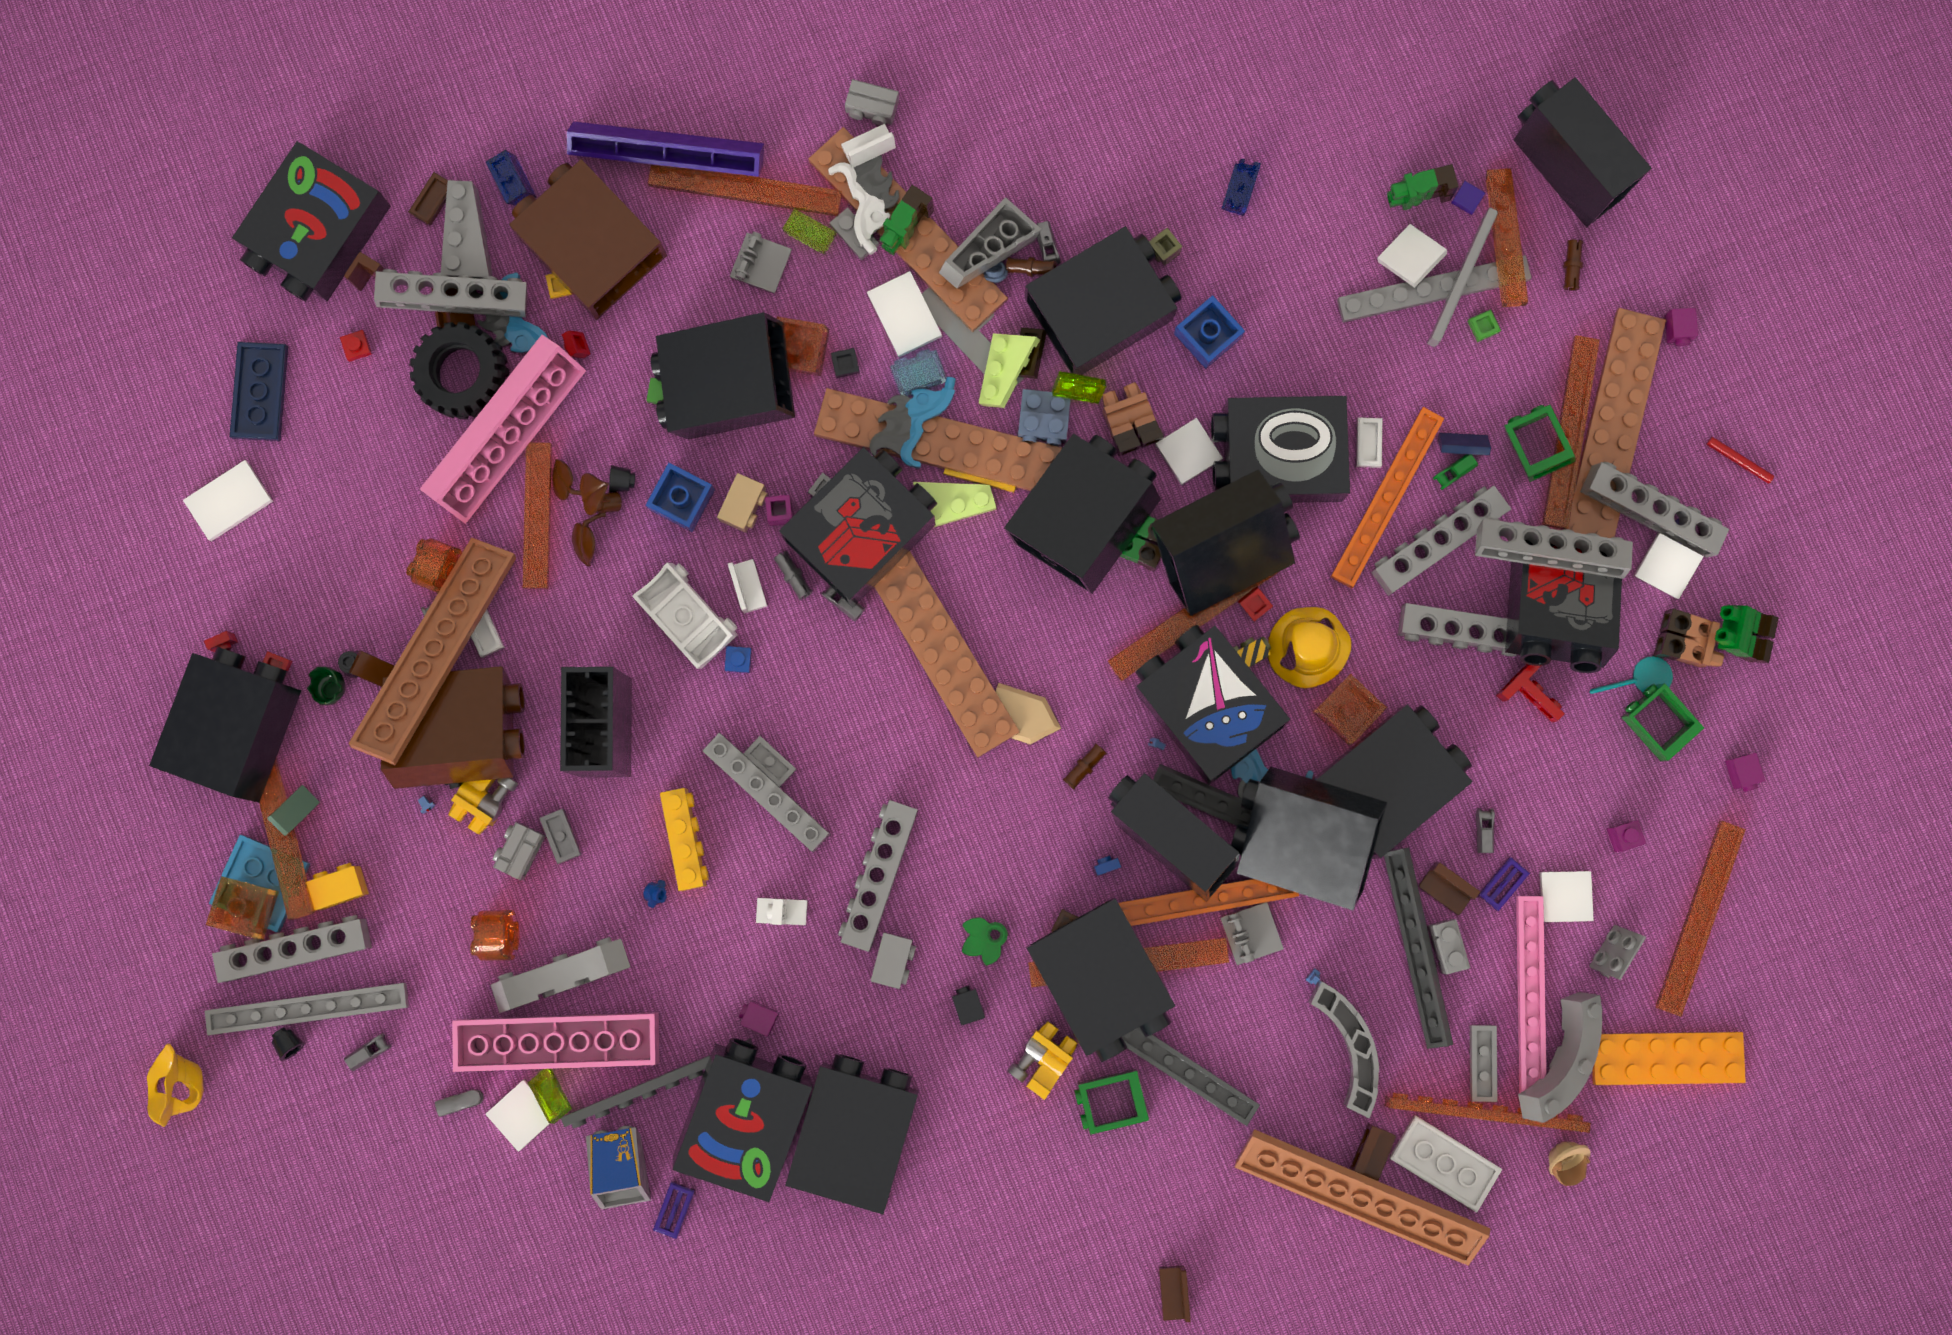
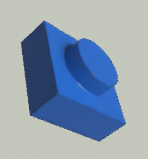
(738, 659)
(1106, 865)

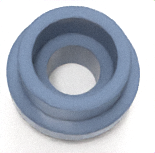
(996, 273)

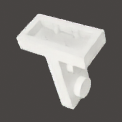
(781, 911)

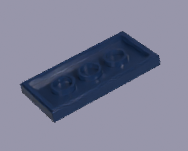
(258, 391)

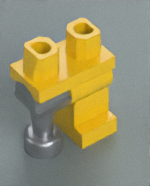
(475, 799)
(1050, 1056)

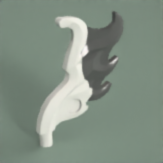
(872, 192)

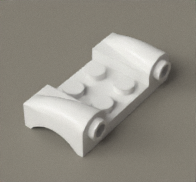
(685, 615)

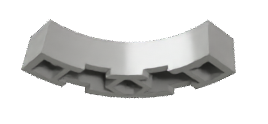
(560, 975)
(1360, 1047)
(1571, 1061)

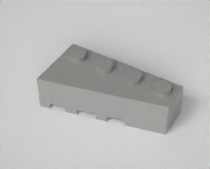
(464, 233)
(994, 240)

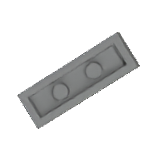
(1483, 1063)

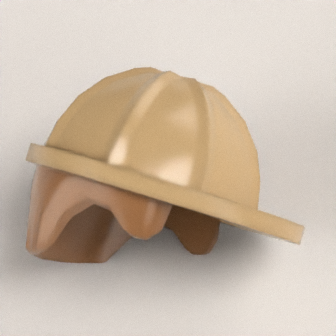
(1569, 1162)

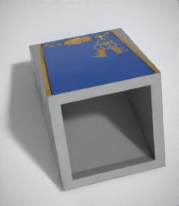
(617, 1168)

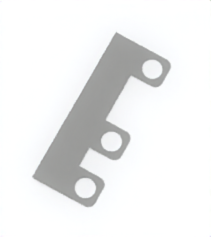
(973, 344)

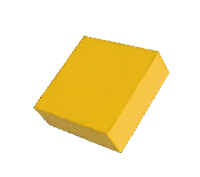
(555, 288)

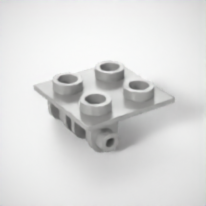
(760, 262)
(1251, 933)
(1617, 952)

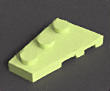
(1004, 363)
(958, 500)

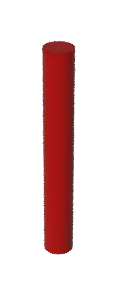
(1740, 460)

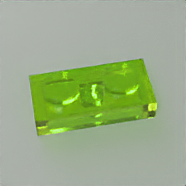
(809, 231)
(1079, 387)
(549, 1095)

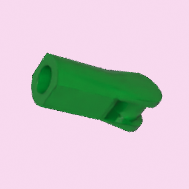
(1457, 470)

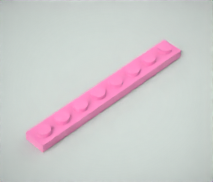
(1531, 990)

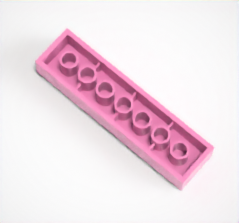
(503, 429)
(555, 1042)

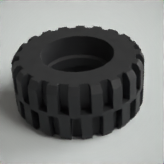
(434, 352)

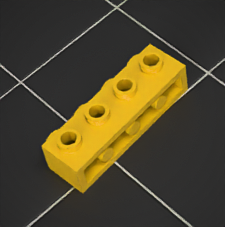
(683, 839)

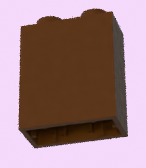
(587, 237)
(464, 732)

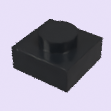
(845, 363)

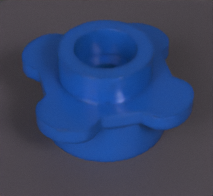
(655, 893)

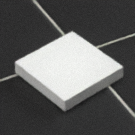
(1412, 255)
(1188, 451)
(1668, 565)
(1567, 896)
(518, 1116)

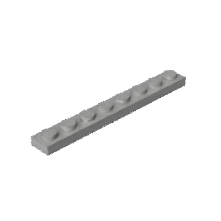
(1427, 291)
(306, 1008)

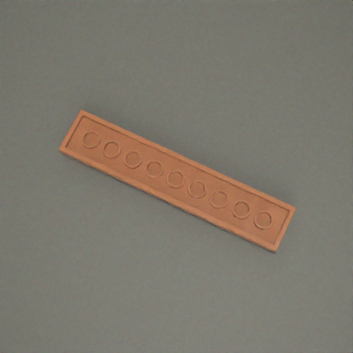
(927, 247)
(1617, 413)
(943, 443)
(432, 651)
(945, 657)
(1362, 1197)

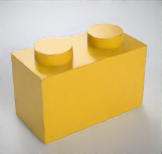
(338, 887)

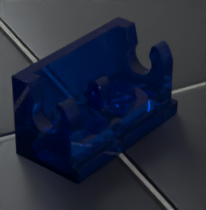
(509, 177)
(1240, 187)

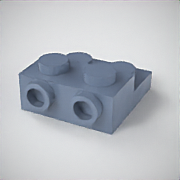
(1043, 417)

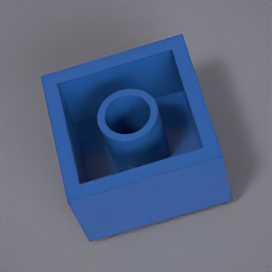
(1209, 332)
(680, 497)

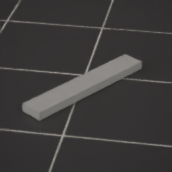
(1462, 277)

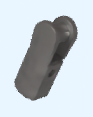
(1047, 241)
(853, 613)
(1485, 836)
(365, 1053)
(458, 1102)

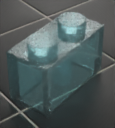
(918, 372)

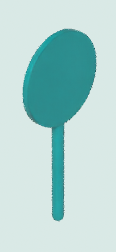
(1646, 672)

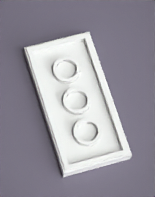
(1445, 1163)

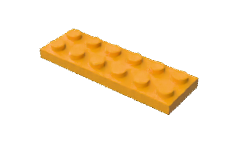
(1670, 1058)

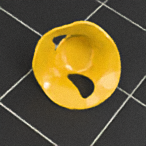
(1317, 648)
(174, 1069)

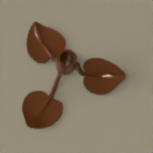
(593, 498)

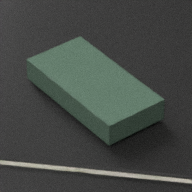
(293, 810)

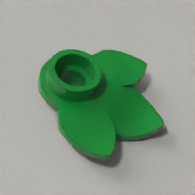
(980, 940)

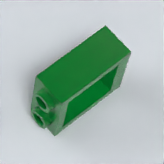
(1549, 464)
(1676, 742)
(1137, 1096)

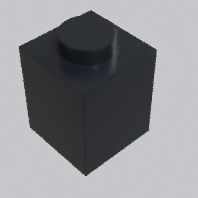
(968, 1005)

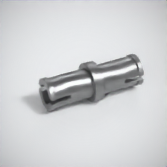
(793, 575)

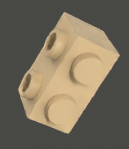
(742, 503)

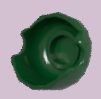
(326, 685)

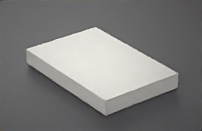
(904, 314)
(228, 500)

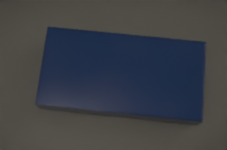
(1464, 443)

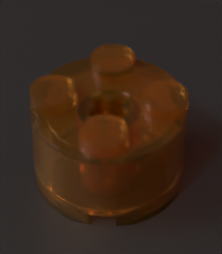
(432, 563)
(494, 935)

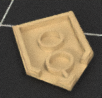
(1029, 712)

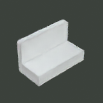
(868, 145)
(747, 586)

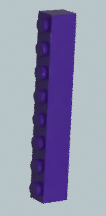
(665, 148)

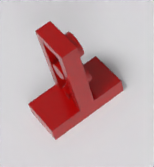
(1533, 692)

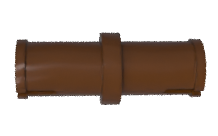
(1573, 265)
(1029, 266)
(1084, 766)

